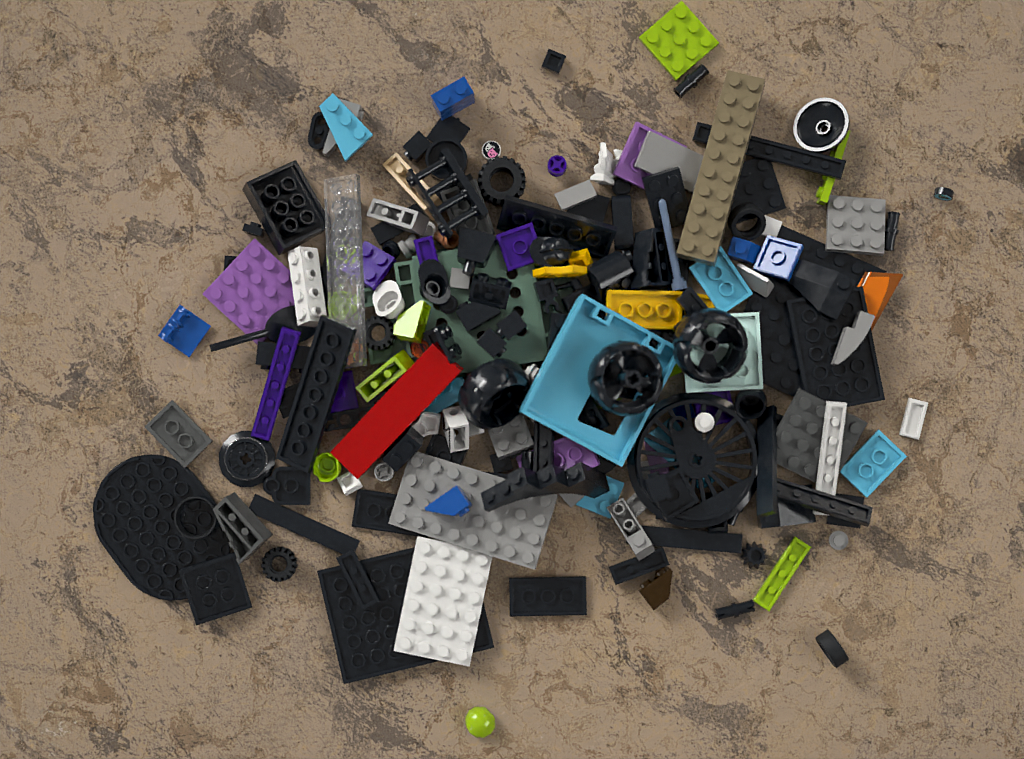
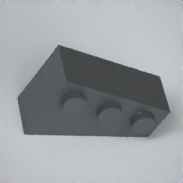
(241, 526)

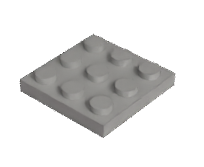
(855, 225)

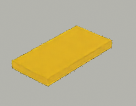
(646, 308)

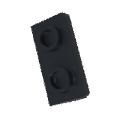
(490, 290)

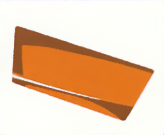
(878, 291)

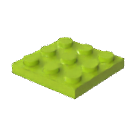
(678, 40)

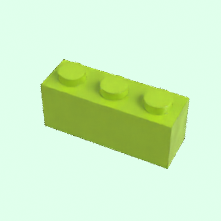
(385, 375)

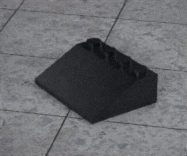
(286, 206)

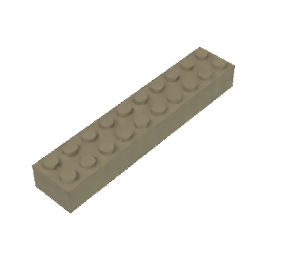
(721, 168)

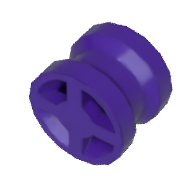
(559, 163)

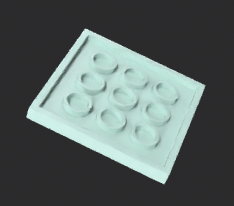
(750, 374)

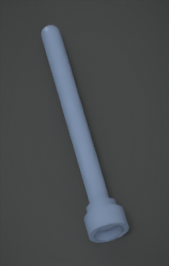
(678, 282)

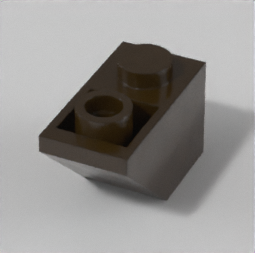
(657, 590)

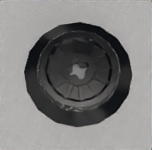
(252, 472)

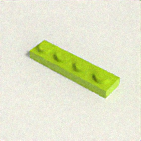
(824, 192)

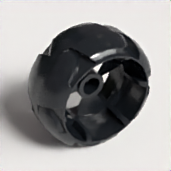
(689, 333)
(494, 393)
(607, 394)

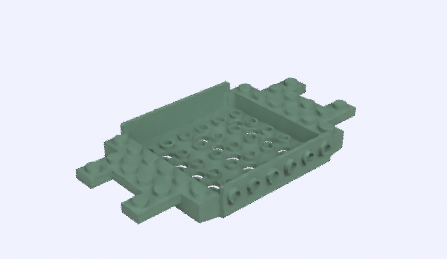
(520, 349)

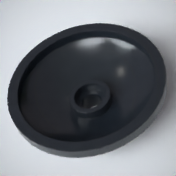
(816, 117)

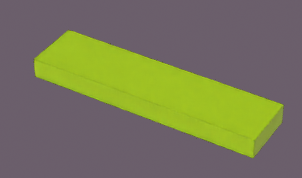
(781, 573)

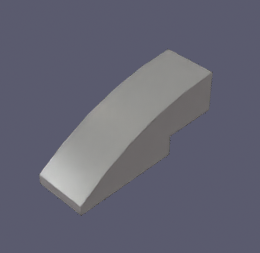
(852, 337)

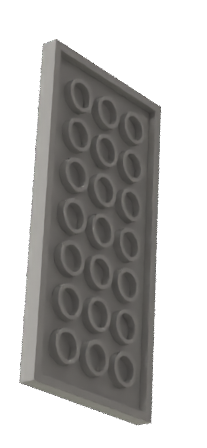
(507, 533)

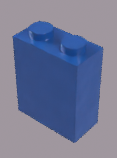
(453, 98)

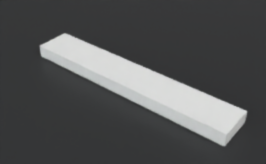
(831, 448)

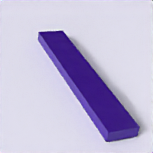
(275, 383)

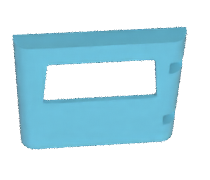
(563, 378)

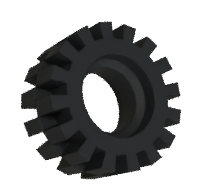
(387, 340)
(268, 568)

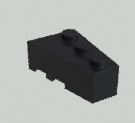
(650, 260)

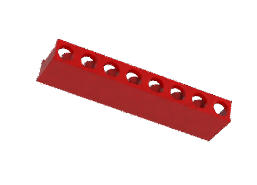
(396, 411)

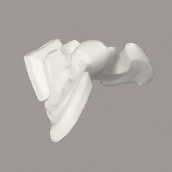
(606, 166)

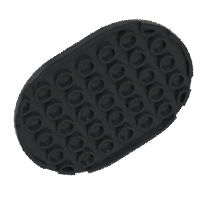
(138, 527)

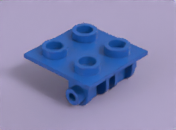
(184, 330)

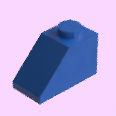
(743, 251)
(451, 503)

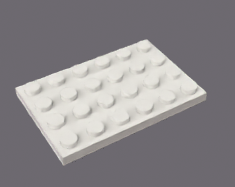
(443, 601)

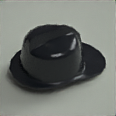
(550, 251)
(433, 282)

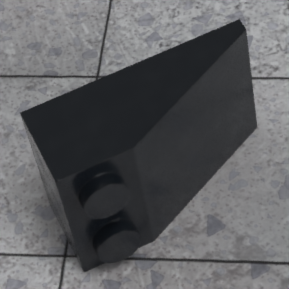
(786, 515)

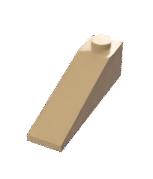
(398, 169)

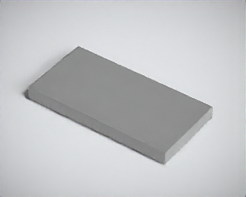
(663, 154)

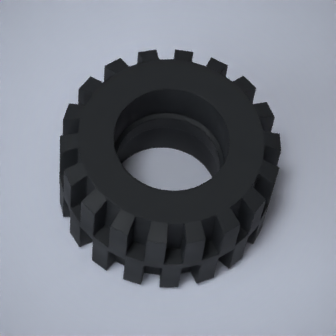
(501, 165)

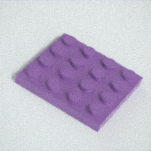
(252, 289)

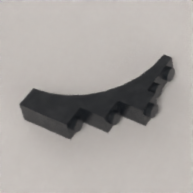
(551, 480)

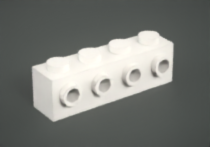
(305, 281)

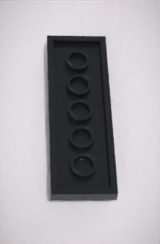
(551, 222)

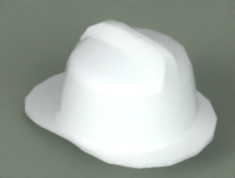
(388, 300)

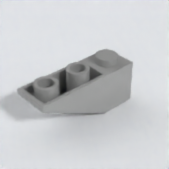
(631, 529)

